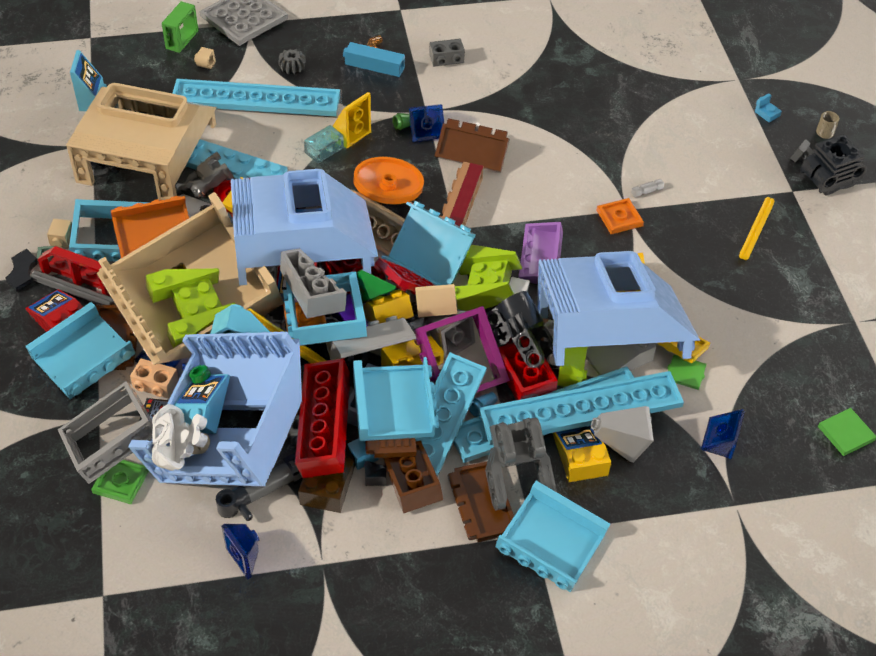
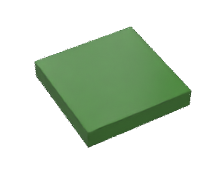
(847, 431)
(121, 481)

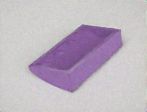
(539, 242)

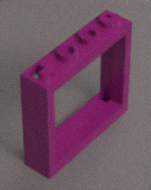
(487, 339)

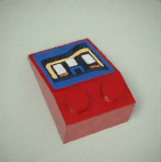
(53, 309)

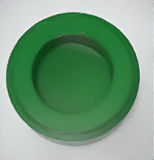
(199, 374)

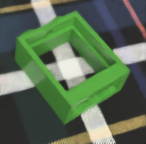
(179, 38)

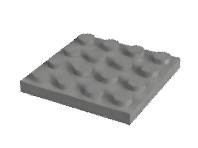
(243, 18)

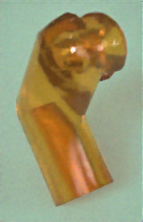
(374, 41)

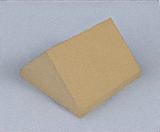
(436, 300)

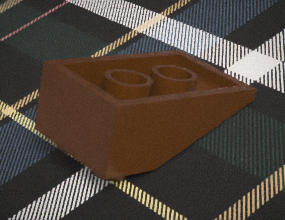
(414, 480)

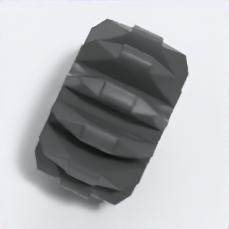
(292, 61)

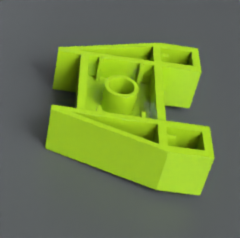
(488, 279)
(192, 295)
(573, 368)

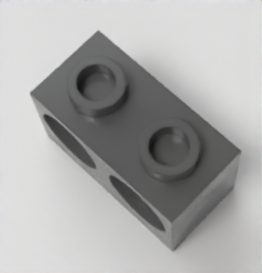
(446, 52)

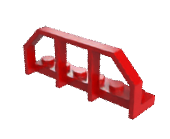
(72, 265)

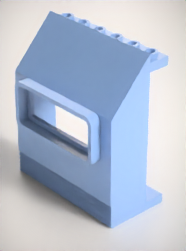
(268, 222)
(592, 312)
(262, 377)

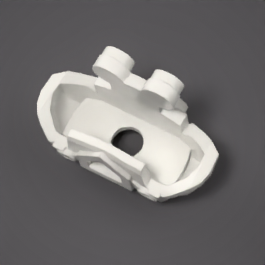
(171, 428)

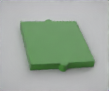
(687, 373)

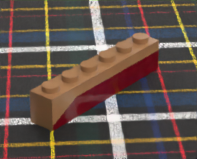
(463, 193)

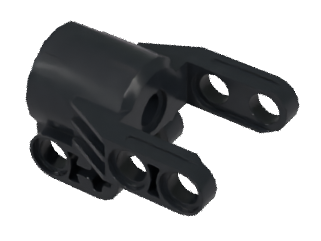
(521, 320)

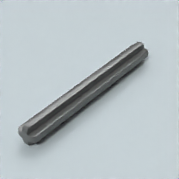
(72, 288)

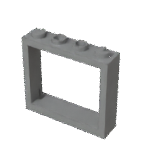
(115, 450)

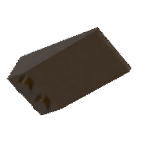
(330, 490)

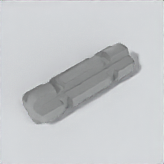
(647, 188)

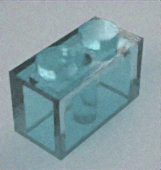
(323, 144)

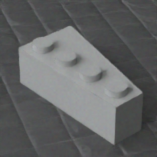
(310, 286)

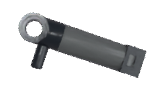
(244, 495)

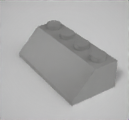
(378, 336)

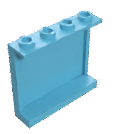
(394, 401)
(553, 536)

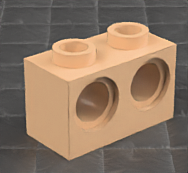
(154, 379)

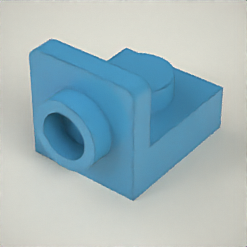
(766, 109)

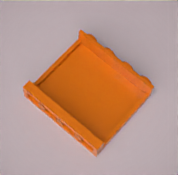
(147, 221)

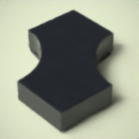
(20, 275)

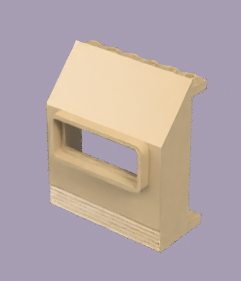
(136, 138)
(197, 243)

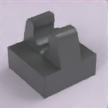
(802, 151)

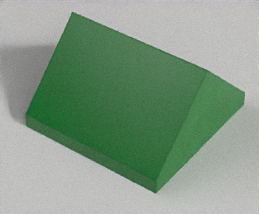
(372, 286)

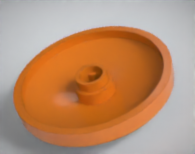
(388, 180)

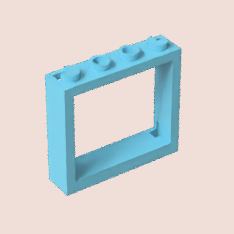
(95, 209)
(329, 331)

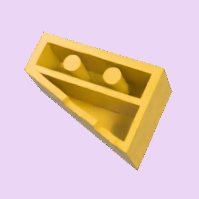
(408, 354)

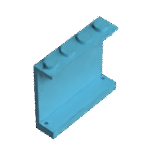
(431, 245)
(79, 351)

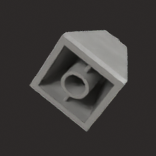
(454, 336)
(625, 431)

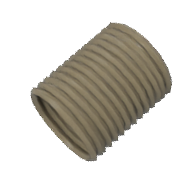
(827, 124)

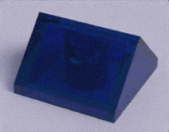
(723, 433)

